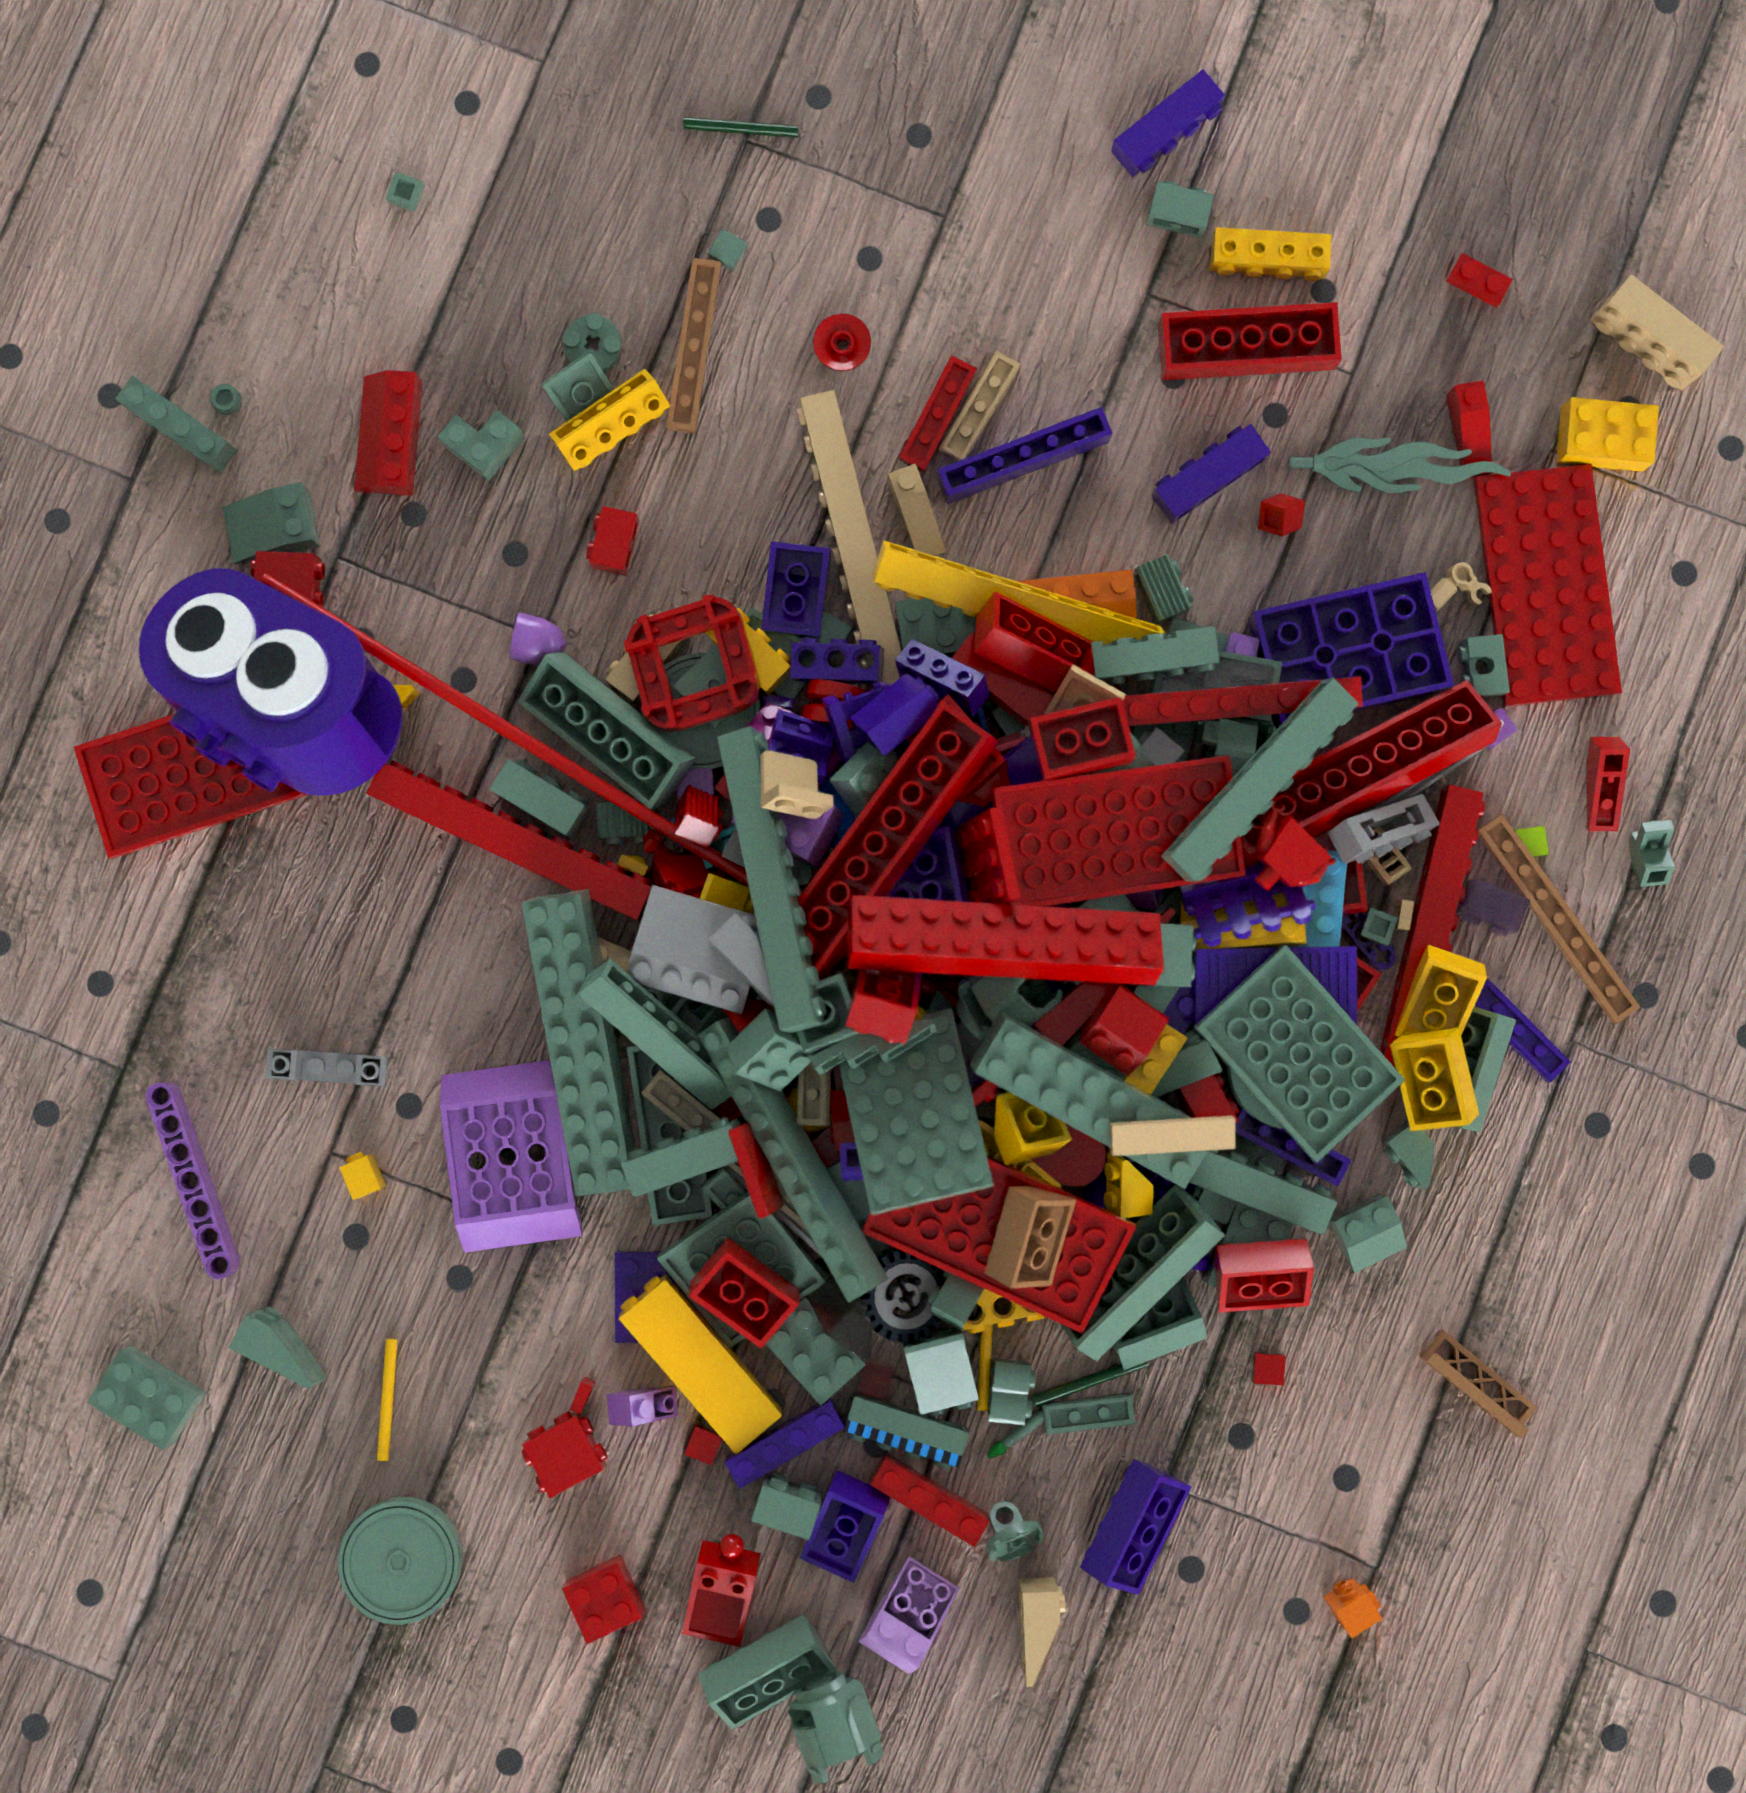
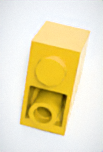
(1127, 1190)

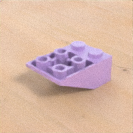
(909, 1615)

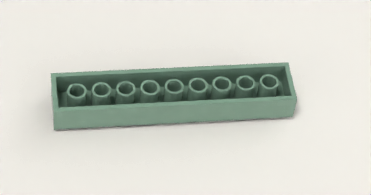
(579, 1042)

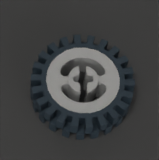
(880, 1307)

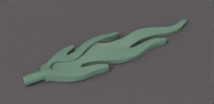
(1394, 464)

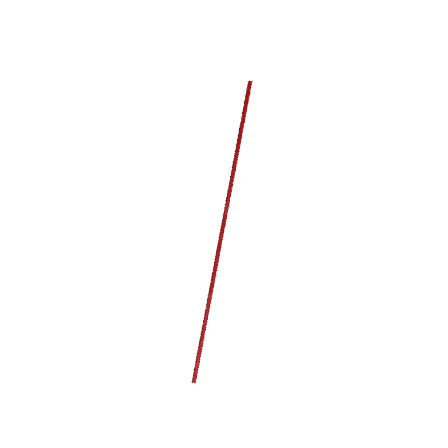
(541, 750)

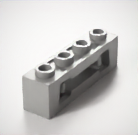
(1353, 834)

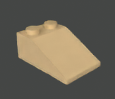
(1040, 1612)

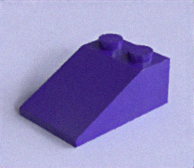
(796, 588)
(845, 1526)

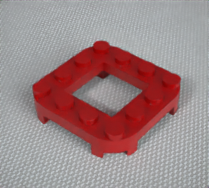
(682, 623)

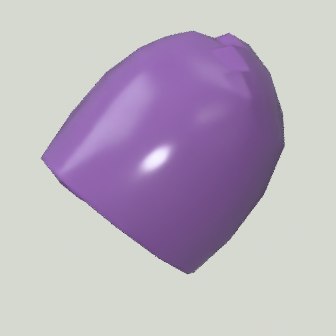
(534, 638)

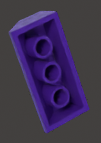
(1135, 1527)

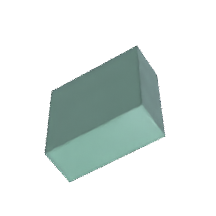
(405, 191)
(728, 249)
(1378, 926)

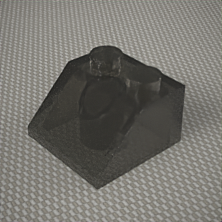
(842, 1320)

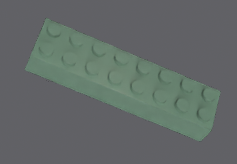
(1075, 1091)

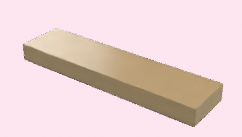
(980, 407)
(1172, 1135)

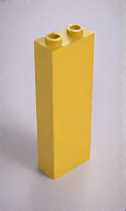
(699, 1363)

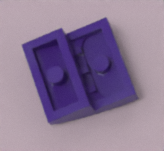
(802, 738)

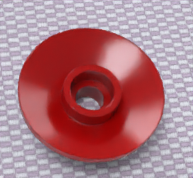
(842, 329)

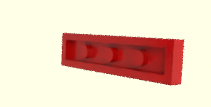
(938, 413)

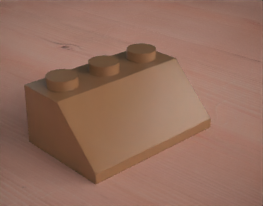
(1029, 1237)

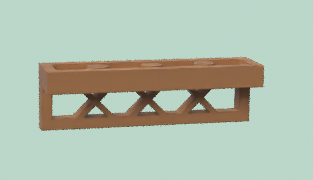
(1477, 1394)

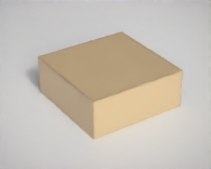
(1403, 911)

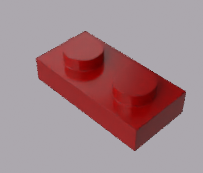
(1479, 280)

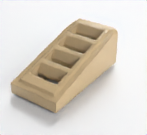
(1396, 857)

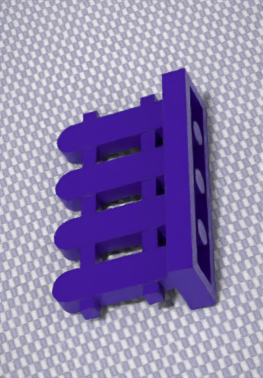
(839, 713)
(1230, 894)

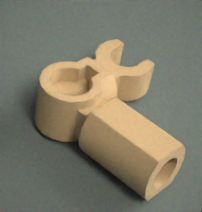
(1459, 576)

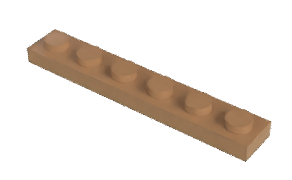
(694, 345)

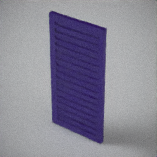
(1224, 969)

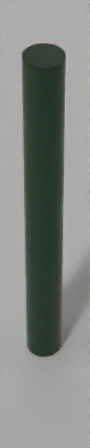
(740, 127)
(1083, 1383)

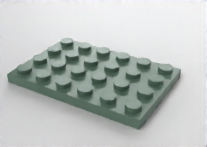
(1299, 1053)
(917, 1123)

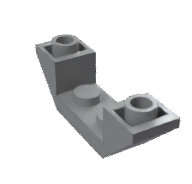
(326, 1067)

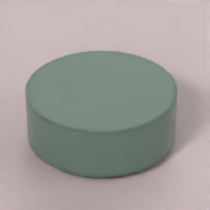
(225, 399)

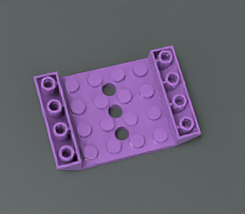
(501, 1201)

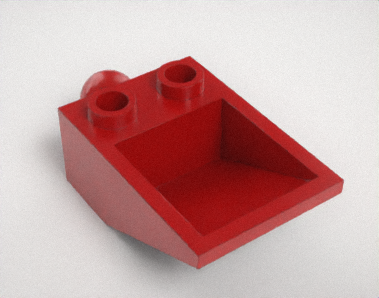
(721, 1591)

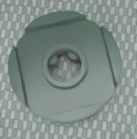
(593, 327)

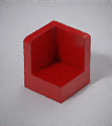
(1281, 514)

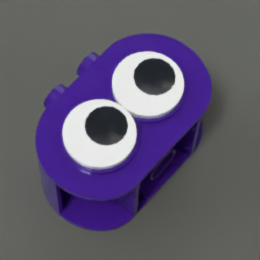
(269, 684)

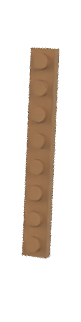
(1558, 919)

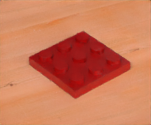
(988, 859)

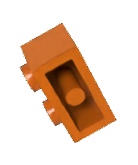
(1353, 1606)

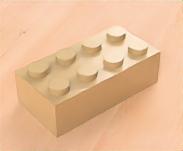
(1657, 333)

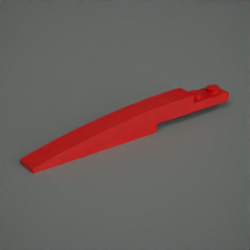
(1065, 1018)

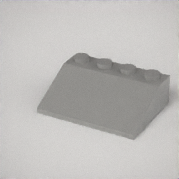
(676, 953)

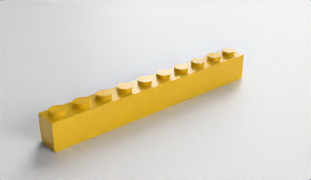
(971, 588)

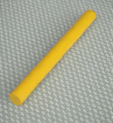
(984, 1368)
(387, 1399)

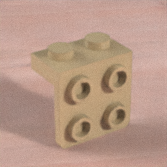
(791, 786)

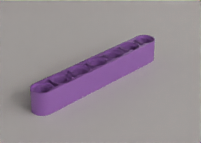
(181, 1169)

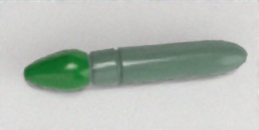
(1016, 1435)

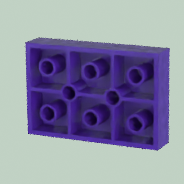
(1367, 632)

